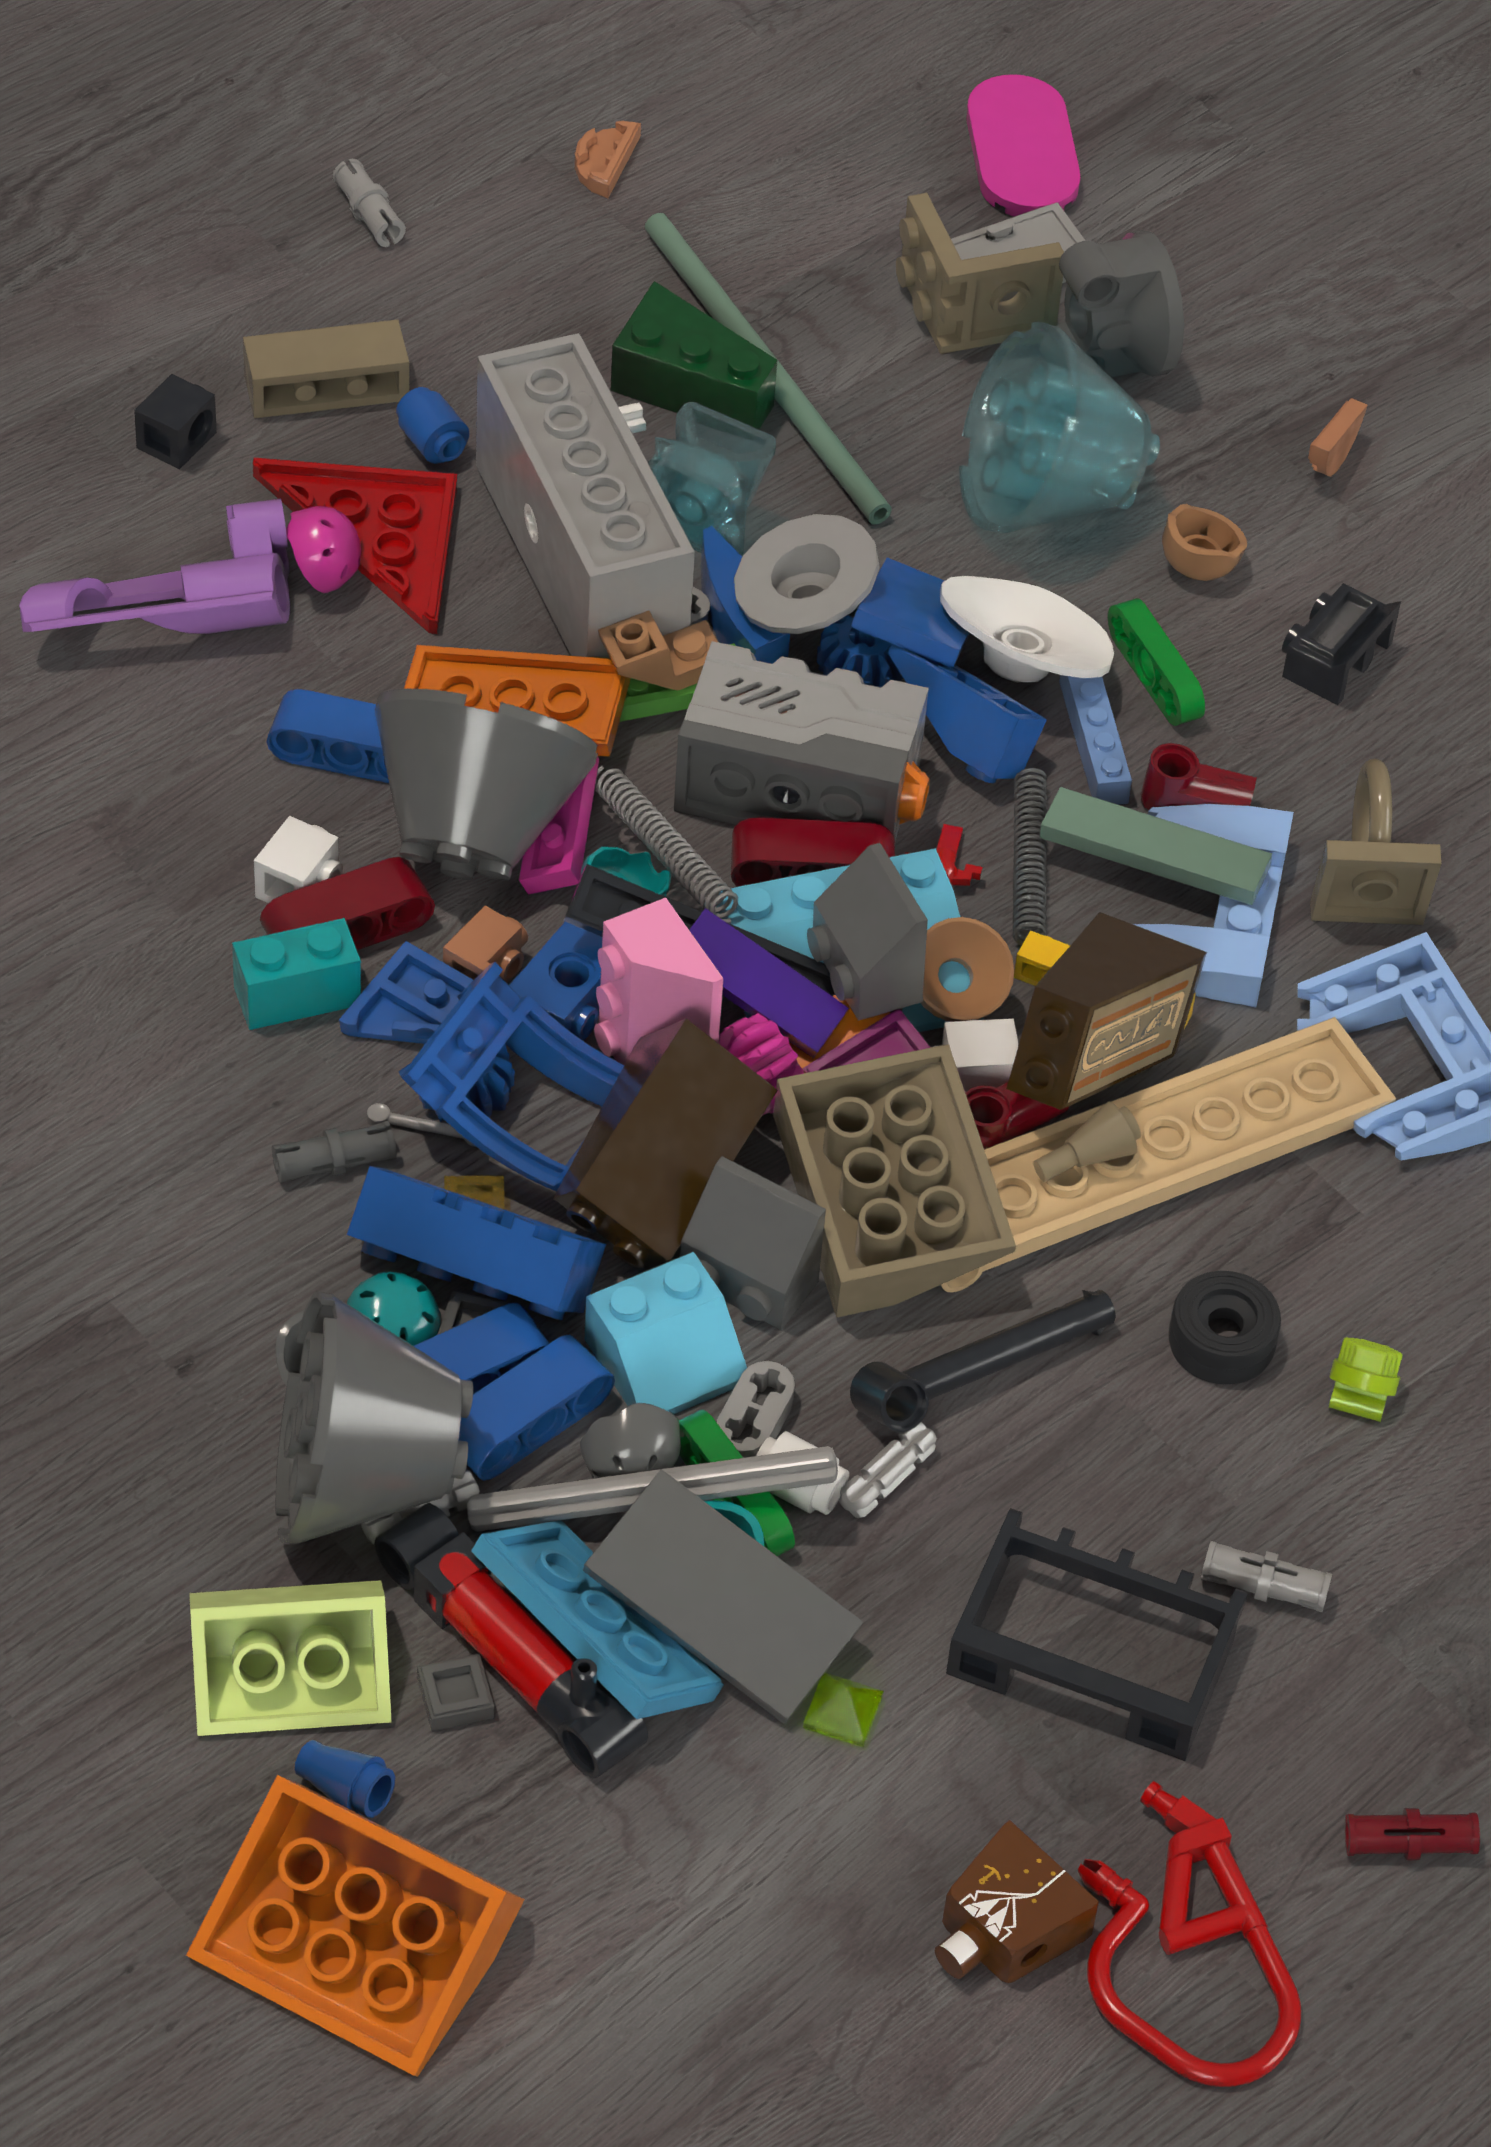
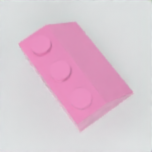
(653, 979)

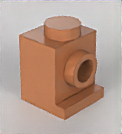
(487, 940)

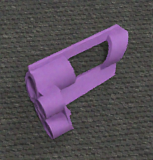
(218, 593)

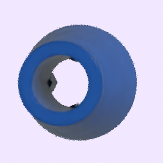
(347, 1777)

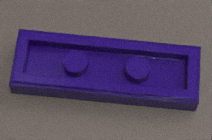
(768, 986)

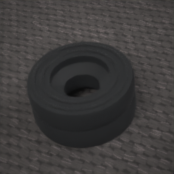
(1220, 1357)

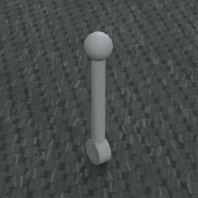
(380, 1113)

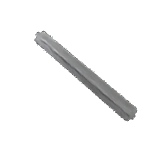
(619, 1492)

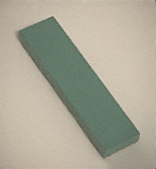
(1156, 845)

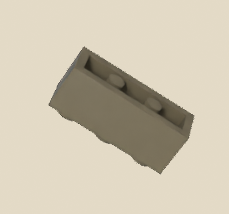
(325, 368)

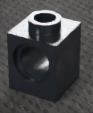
(175, 421)

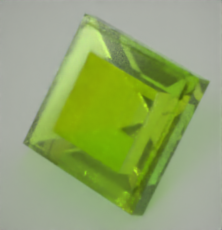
(843, 1709)

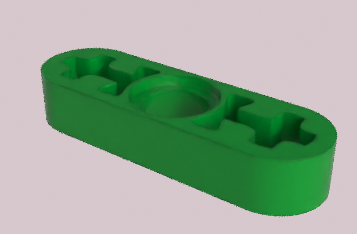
(1156, 662)
(705, 1443)

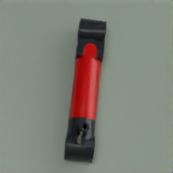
(460, 1591)

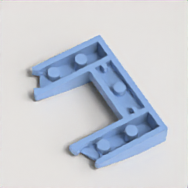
(1241, 930)
(1418, 985)

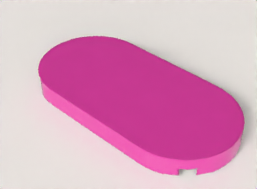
(1022, 144)

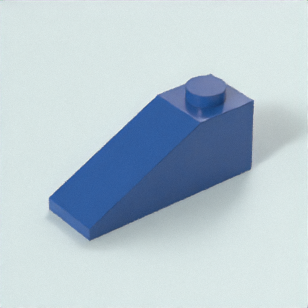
(973, 717)

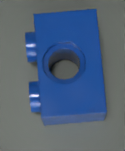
(565, 979)

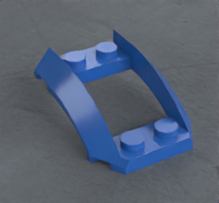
(468, 1041)

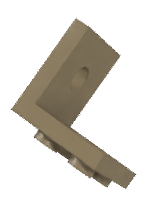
(963, 296)

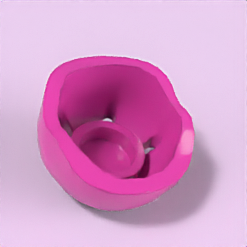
(324, 546)

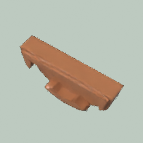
(604, 154)
(1337, 438)

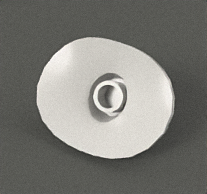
(1027, 629)

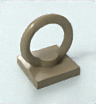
(1370, 875)

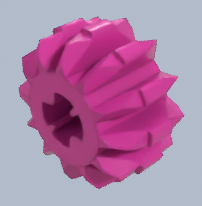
(762, 1049)

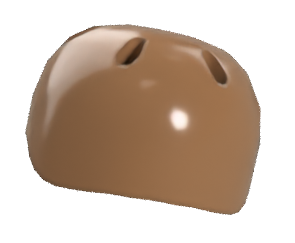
(1202, 543)

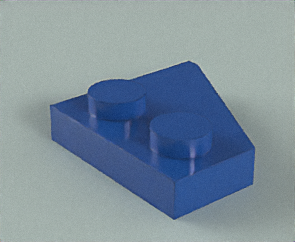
(405, 998)

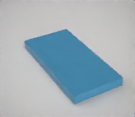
(632, 1655)

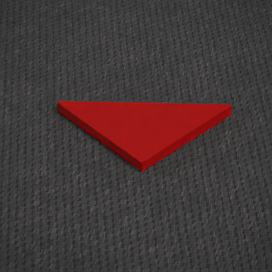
(398, 516)

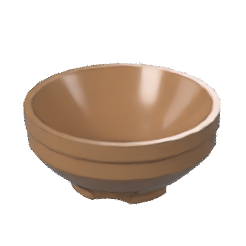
(983, 956)

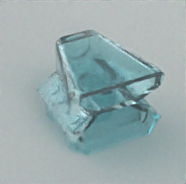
(711, 472)

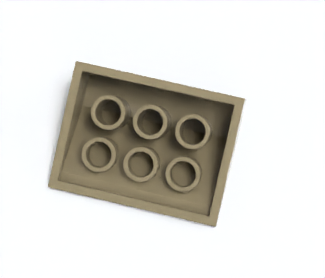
(898, 1173)

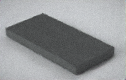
(722, 1596)

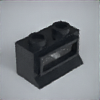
(1335, 639)

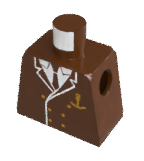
(1013, 1910)

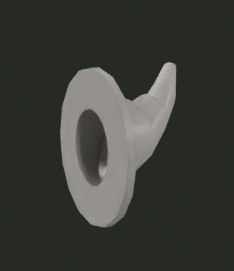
(806, 574)

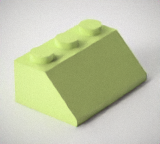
(290, 1658)

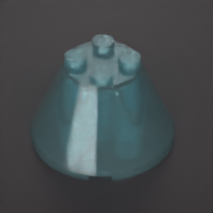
(1050, 436)

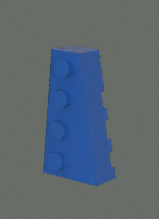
(475, 1241)

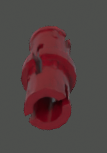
(1457, 1834)

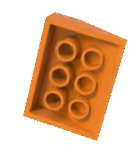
(353, 1926)

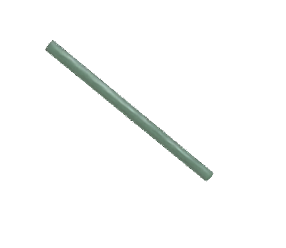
(787, 392)

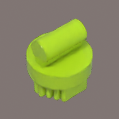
(1364, 1377)

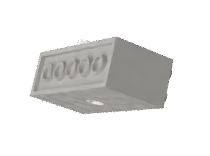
(579, 493)

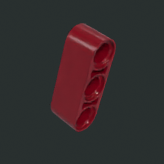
(791, 847)
(374, 900)

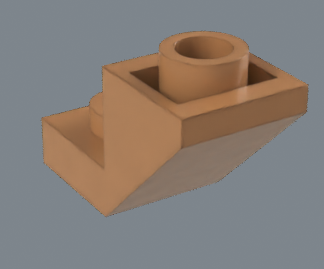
(647, 656)

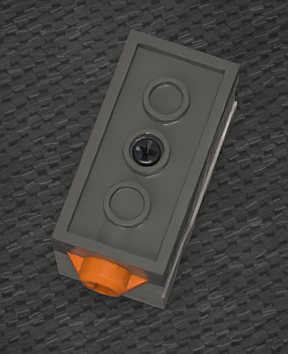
(799, 744)

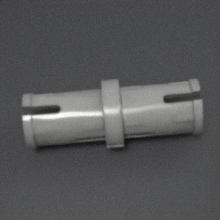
(369, 202)
(1266, 1576)

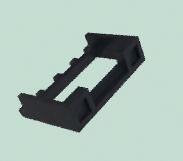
(1155, 1717)

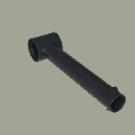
(971, 1362)

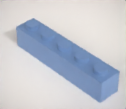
(1097, 738)

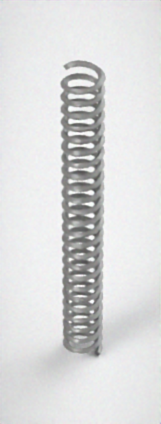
(664, 839)

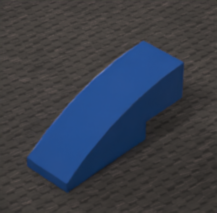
(728, 621)

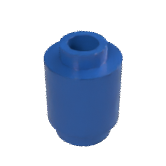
(432, 425)

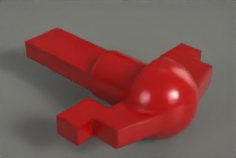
(947, 851)

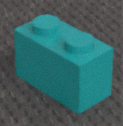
(296, 973)

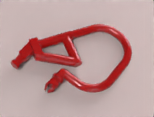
(1196, 1839)

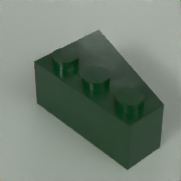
(682, 356)

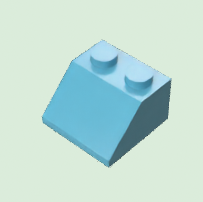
(666, 1336)

